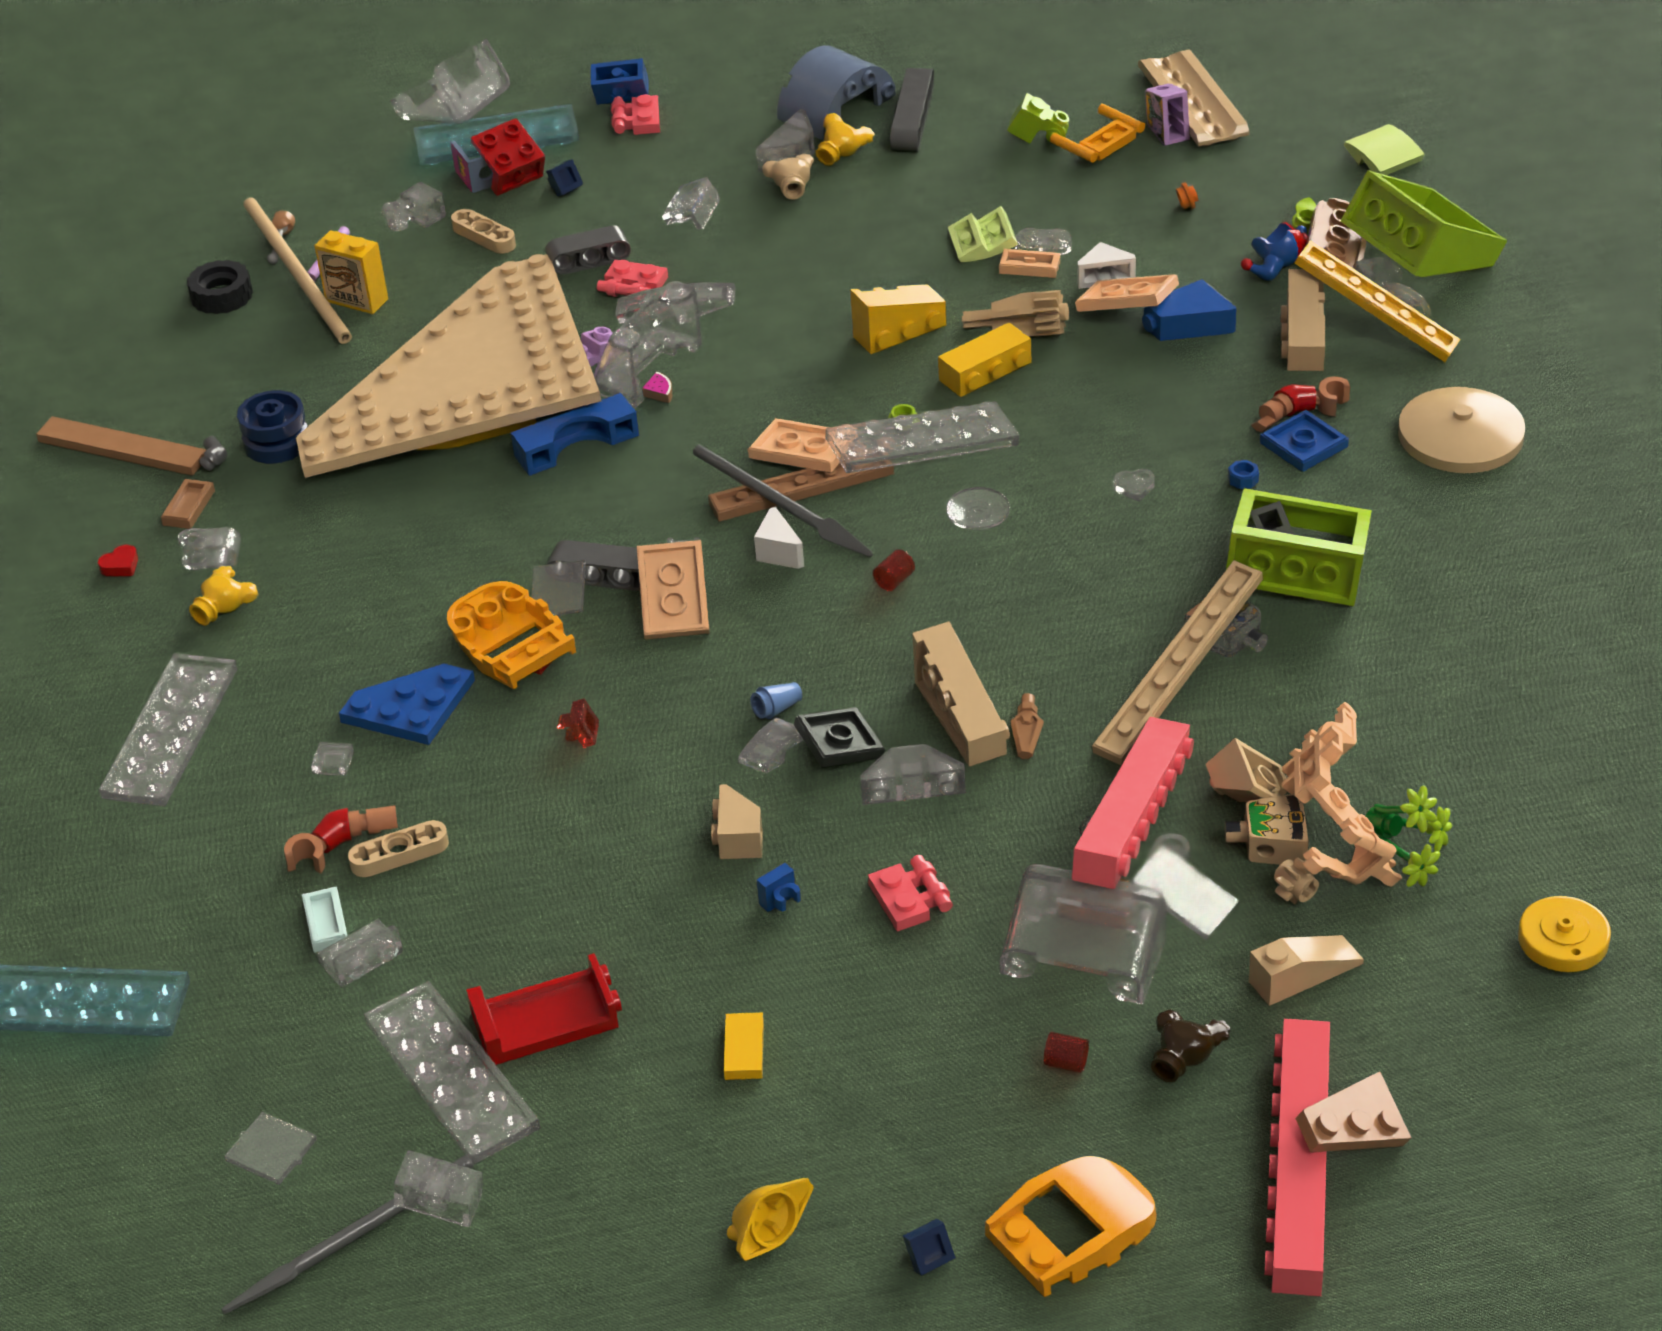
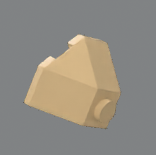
(1245, 773)

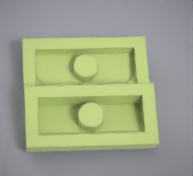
(1384, 150)
(982, 237)

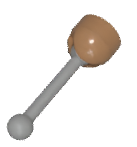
(284, 223)

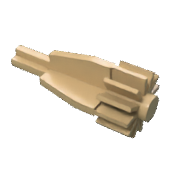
(1030, 312)

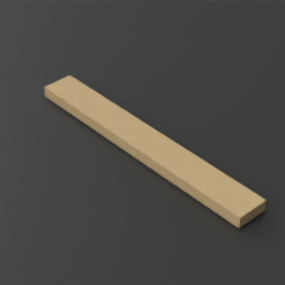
(1178, 661)

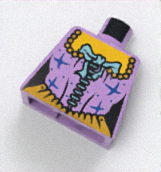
(1168, 113)

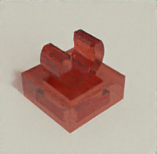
(582, 723)

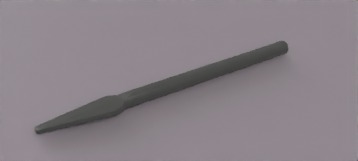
(827, 528)
(324, 1249)

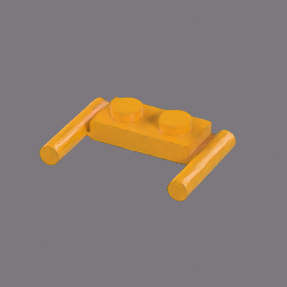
(1106, 140)

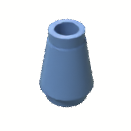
(774, 699)

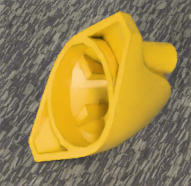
(768, 1217)

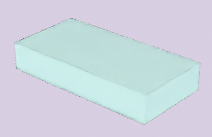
(324, 918)

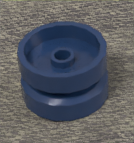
(271, 425)

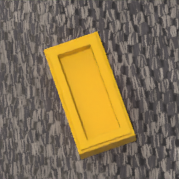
(743, 1046)

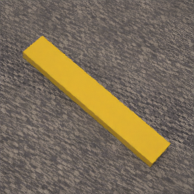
(1377, 301)

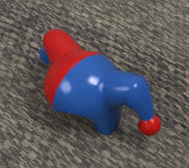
(1277, 250)

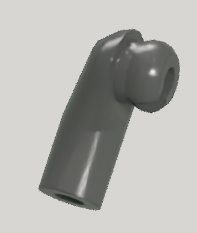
(214, 454)

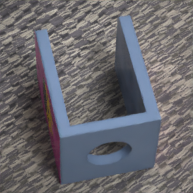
(469, 169)

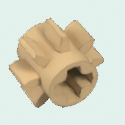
(1295, 881)

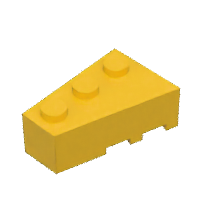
(894, 316)

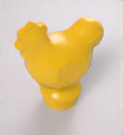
(841, 139)
(221, 595)

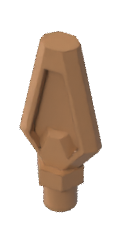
(1026, 727)

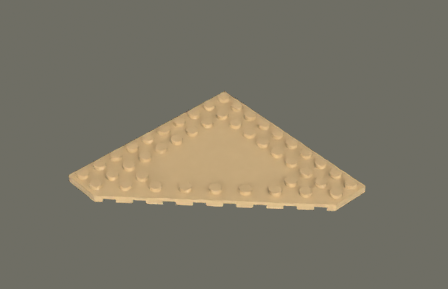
(478, 366)

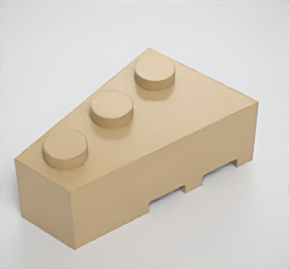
(1303, 322)

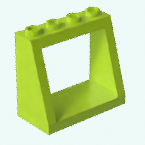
(1420, 227)
(1300, 563)

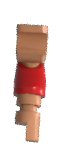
(1298, 398)
(335, 829)

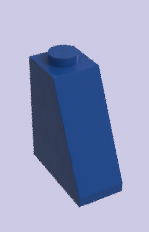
(1190, 313)

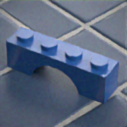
(606, 421)

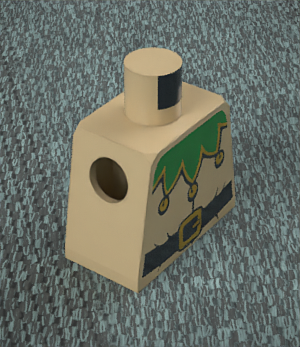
(1272, 829)

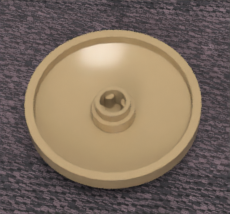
(1461, 430)

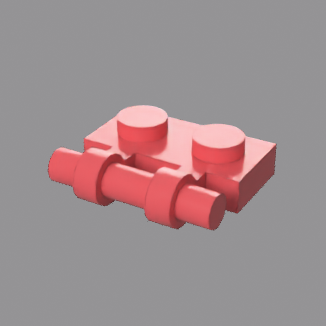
(640, 115)
(631, 277)
(899, 895)

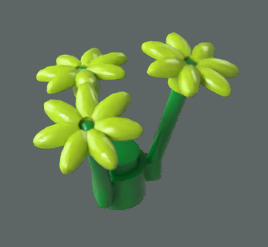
(1389, 824)

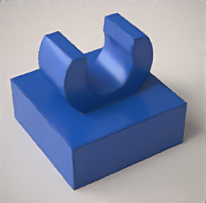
(777, 888)

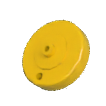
(1564, 934)

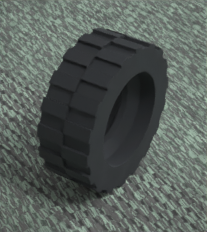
(222, 299)

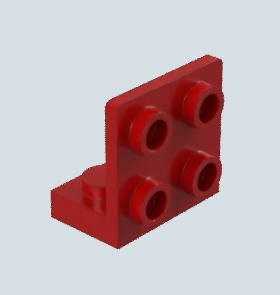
(510, 155)

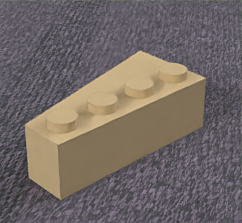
(957, 694)

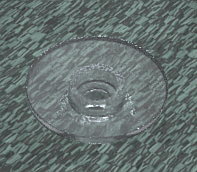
(977, 508)

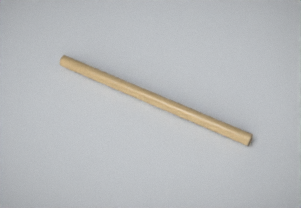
(298, 271)

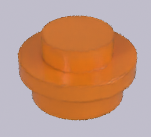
(1187, 196)

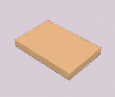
(1127, 293)
(794, 445)
(672, 589)

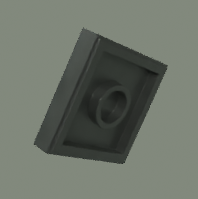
(839, 737)

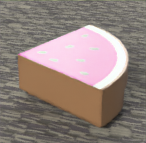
(658, 388)

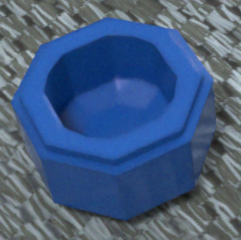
(1243, 474)

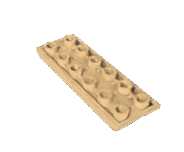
(1209, 110)

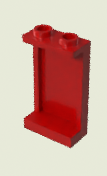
(545, 1013)

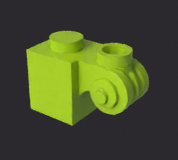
(1035, 116)

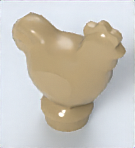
(790, 174)

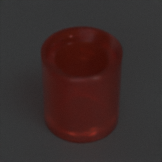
(893, 570)
(1066, 1052)

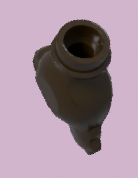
(1184, 1044)

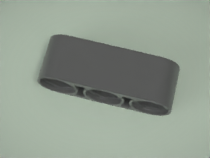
(600, 251)

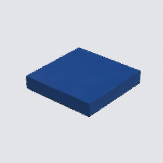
(1304, 440)

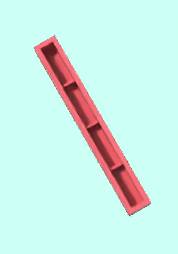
(1132, 803)
(1299, 1174)

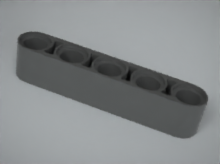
(912, 109)
(604, 564)

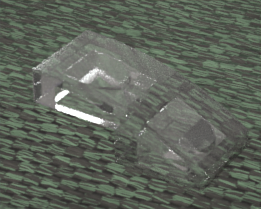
(769, 745)

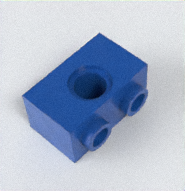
(620, 79)

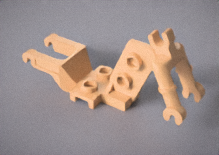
(1310, 777)

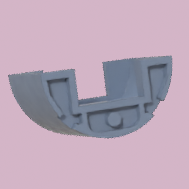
(827, 80)

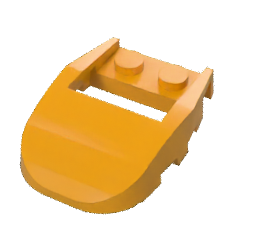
(498, 615)
(1105, 1195)

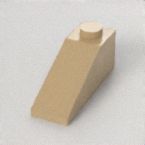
(1299, 964)

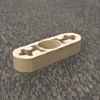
(494, 235)
(372, 848)

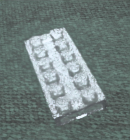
(921, 436)
(168, 730)
(452, 1072)

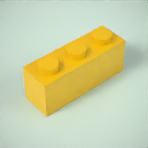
(984, 359)

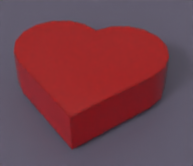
(119, 562)

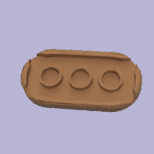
(1334, 235)

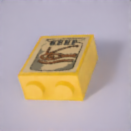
(351, 272)

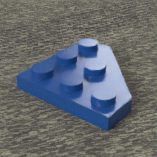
(410, 705)

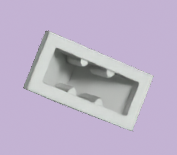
(1105, 263)
(778, 542)

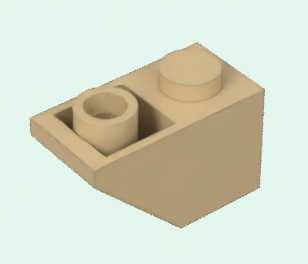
(738, 826)

